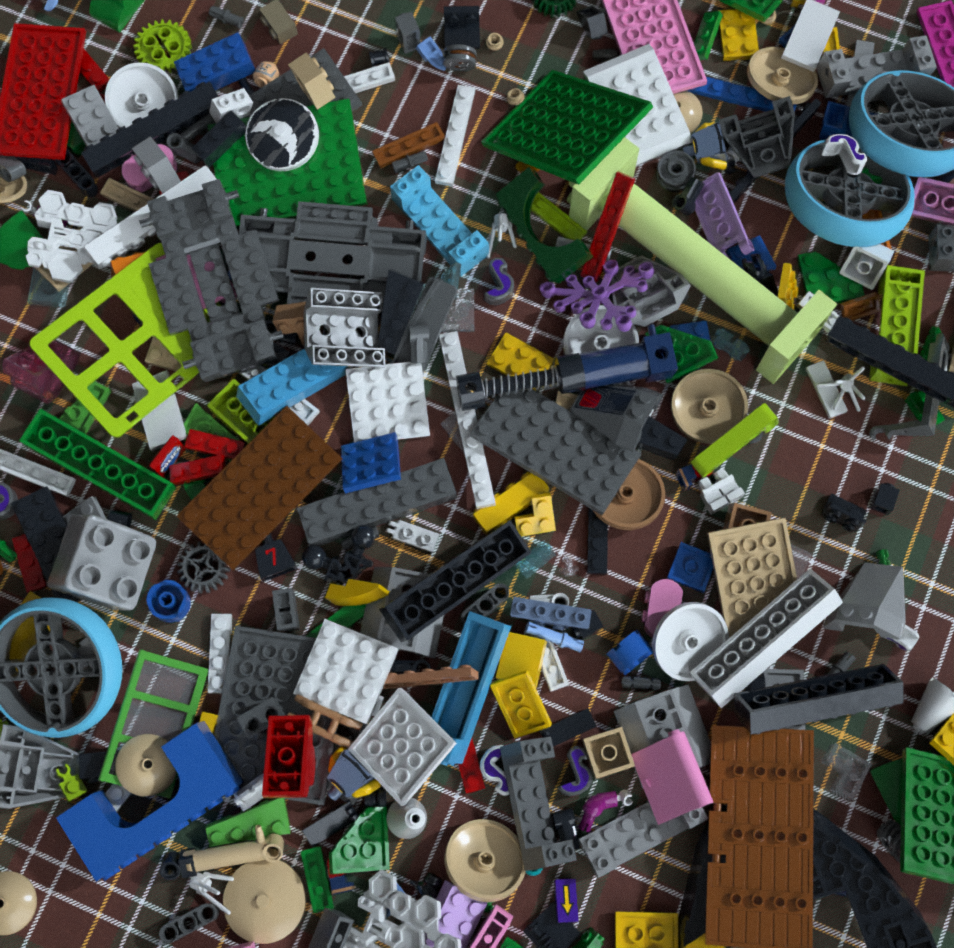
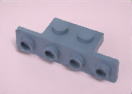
(550, 614)

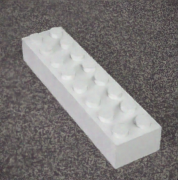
(766, 637)

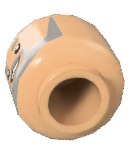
(265, 73)

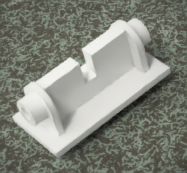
(250, 793)

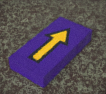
(566, 900)

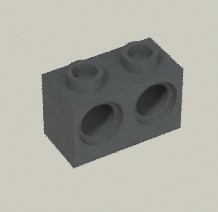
(407, 32)
(285, 610)
(260, 714)

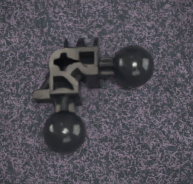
(362, 538)

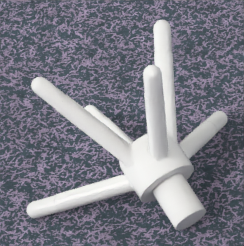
(846, 384)

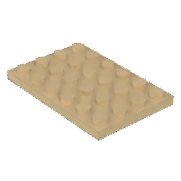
(751, 568)

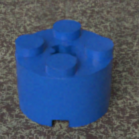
(166, 591)
(630, 652)

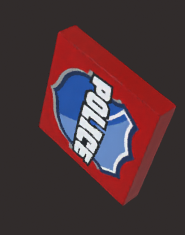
(167, 456)

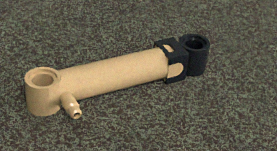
(193, 861)

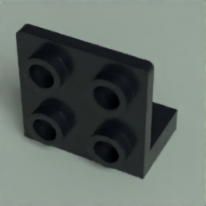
(462, 26)
(844, 513)

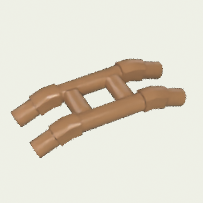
(336, 718)

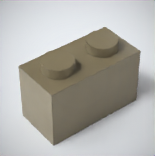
(278, 21)

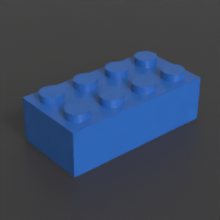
(218, 63)

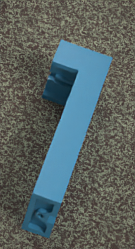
(462, 701)

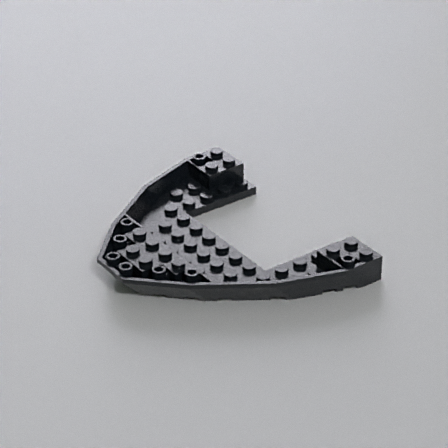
(839, 863)

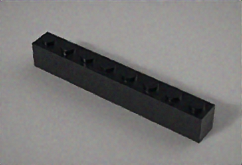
(892, 359)

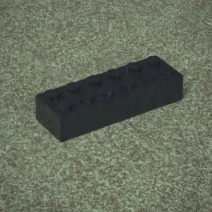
(44, 529)

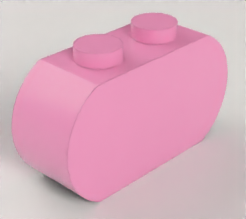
(134, 176)
(660, 599)
(491, 929)

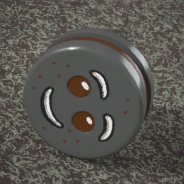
(460, 57)

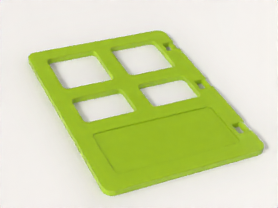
(137, 290)

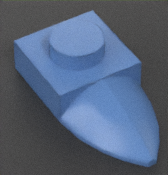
(430, 52)

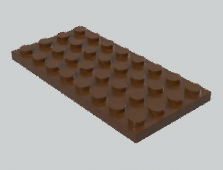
(259, 488)

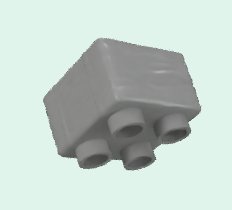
(102, 562)

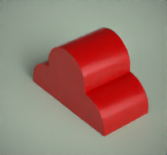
(289, 757)

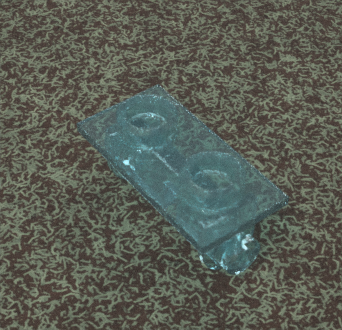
(736, 350)
(539, 557)

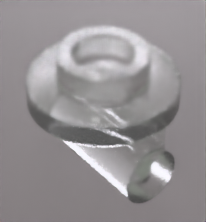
(569, 569)

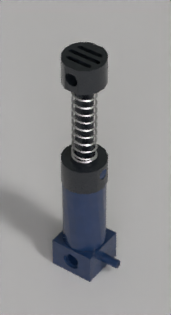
(581, 371)

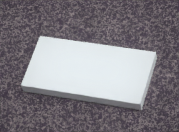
(810, 35)
(163, 420)

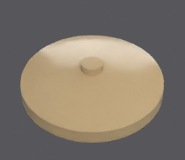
(780, 78)
(708, 405)
(484, 860)
(264, 901)

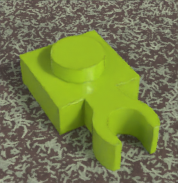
(72, 786)

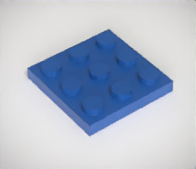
(370, 462)

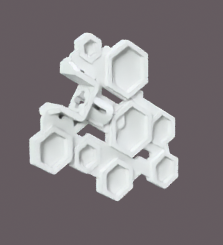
(63, 263)
(417, 918)

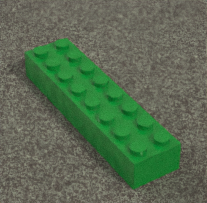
(97, 464)

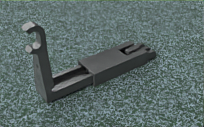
(938, 354)

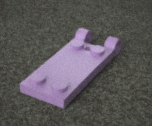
(720, 217)

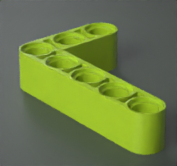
(758, 421)

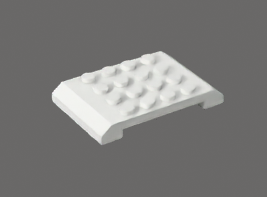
(643, 77)

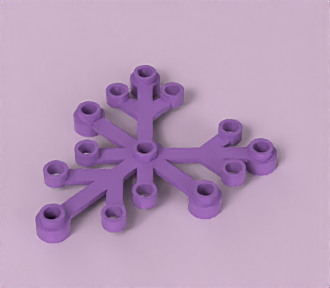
(600, 294)

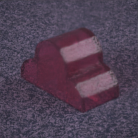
(33, 376)

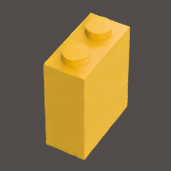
(521, 654)

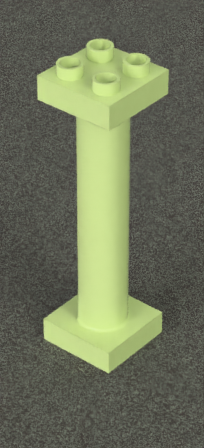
(702, 264)

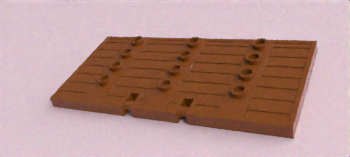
(767, 838)

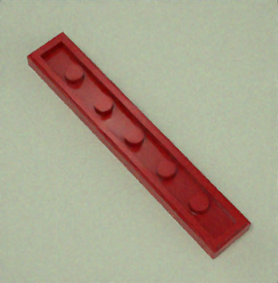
(608, 225)

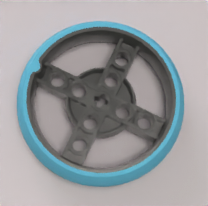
(908, 133)
(848, 197)
(105, 663)

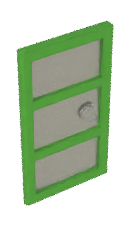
(157, 702)

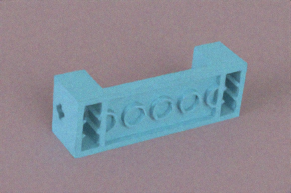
(442, 226)

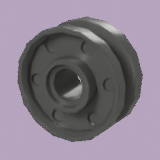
(675, 161)

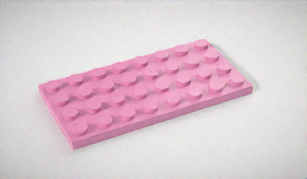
(665, 29)

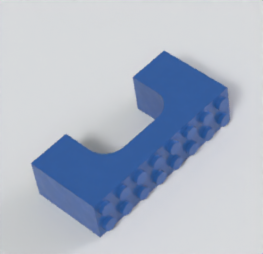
(111, 842)

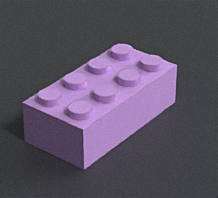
(458, 914)

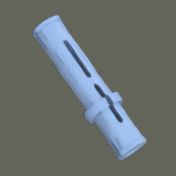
(560, 639)

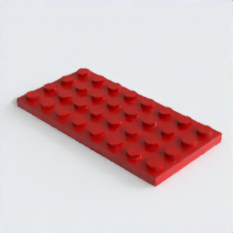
(38, 74)

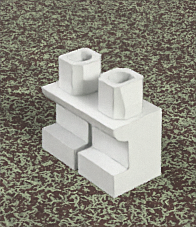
(721, 493)

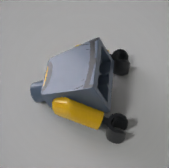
(710, 147)
(349, 776)

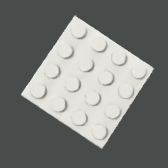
(388, 401)
(346, 671)
(401, 746)

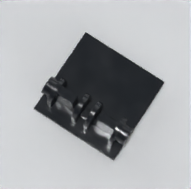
(548, 933)

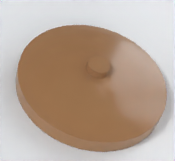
(637, 500)

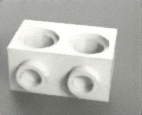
(236, 101)

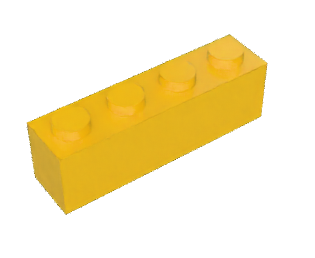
(510, 503)

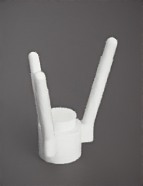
(501, 225)
(202, 884)

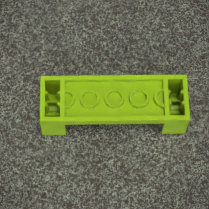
(899, 312)

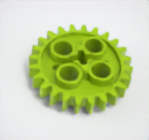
(176, 38)

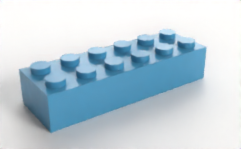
(285, 385)

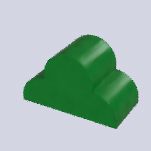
(114, 12)

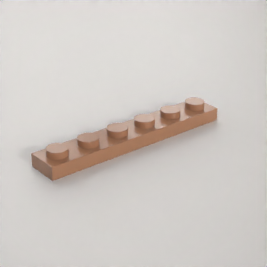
(429, 677)

